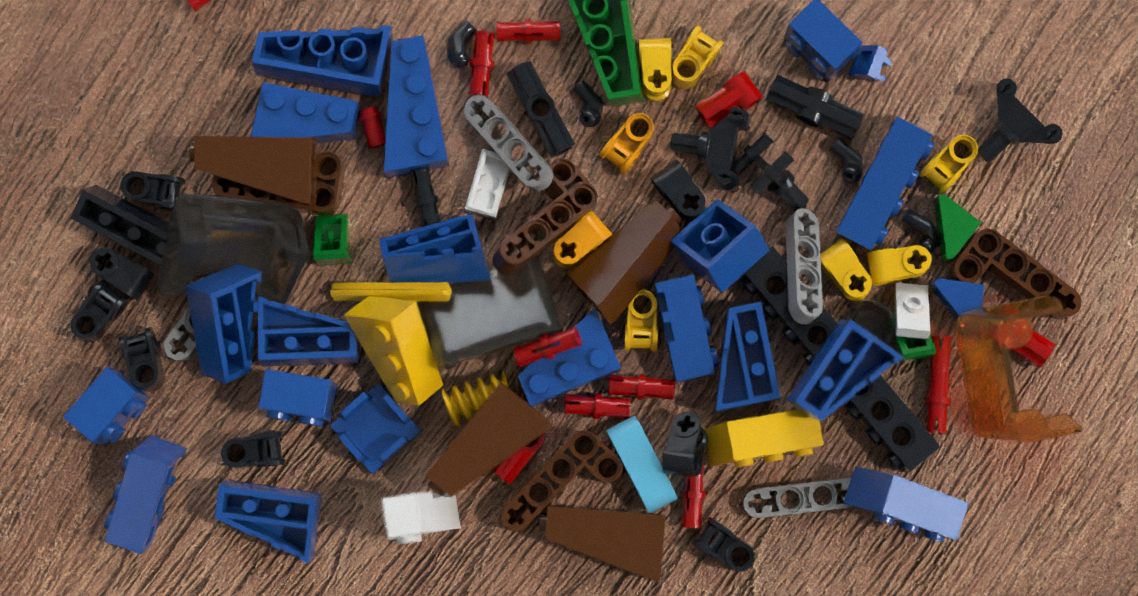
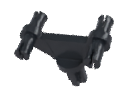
(1015, 124)
(716, 147)
(775, 177)

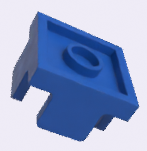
(375, 428)

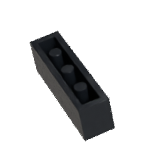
(122, 222)

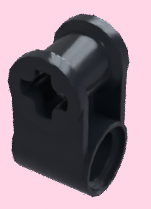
(676, 187)
(159, 189)
(124, 275)
(98, 309)
(140, 353)
(685, 446)
(256, 450)
(723, 545)

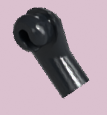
(456, 45)
(592, 104)
(851, 161)
(924, 227)

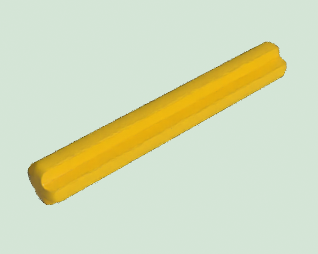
(397, 290)

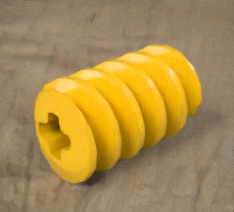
(471, 399)

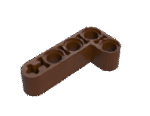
(332, 184)
(542, 224)
(1018, 280)
(556, 485)

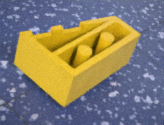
(397, 347)
(763, 437)

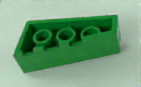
(612, 45)

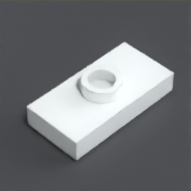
(488, 185)
(912, 310)

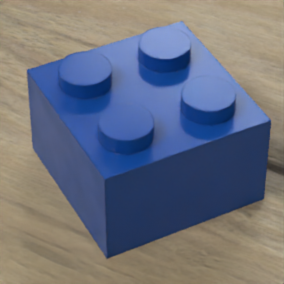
(821, 41)
(720, 245)
(298, 396)
(107, 407)

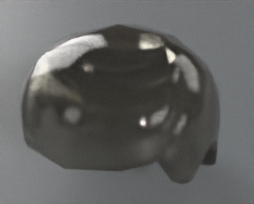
(874, 318)

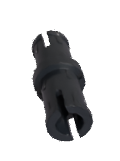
(425, 197)

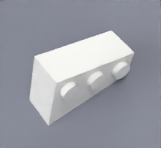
(419, 514)

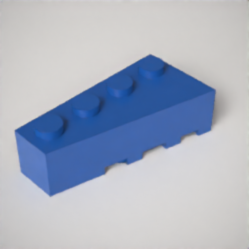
(326, 58)
(413, 115)
(884, 183)

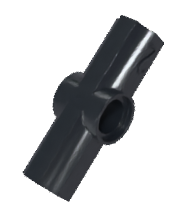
(532, 91)
(814, 107)

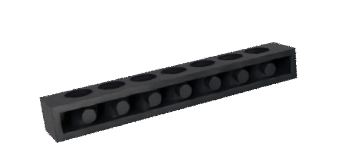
(919, 441)

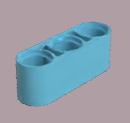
(641, 464)

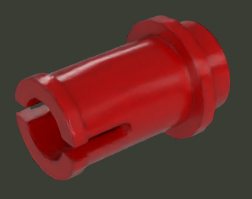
(372, 127)

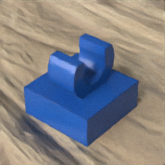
(869, 63)

